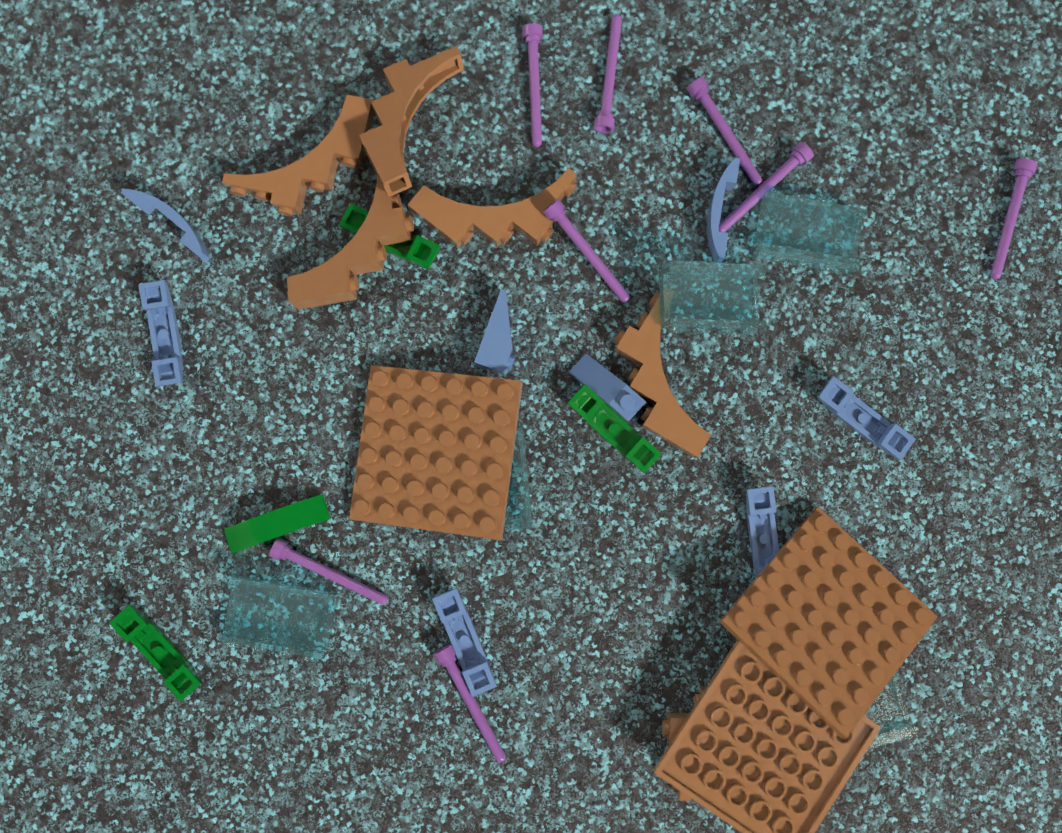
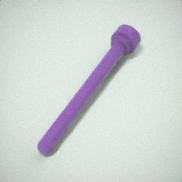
(532, 35)
(700, 91)
(604, 121)
(800, 155)
(1023, 171)
(557, 213)
(283, 551)
(446, 657)

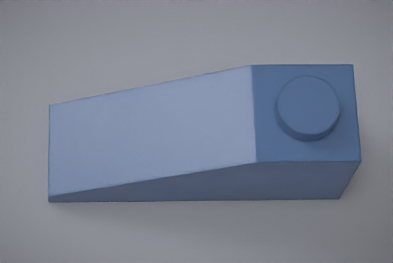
(496, 346)
(608, 387)

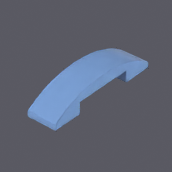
(148, 204)
(718, 240)
(163, 332)
(865, 420)
(762, 526)
(465, 641)

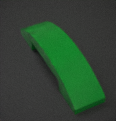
(418, 251)
(614, 429)
(277, 523)
(158, 650)

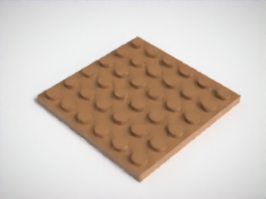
(436, 451)
(829, 621)
(761, 752)

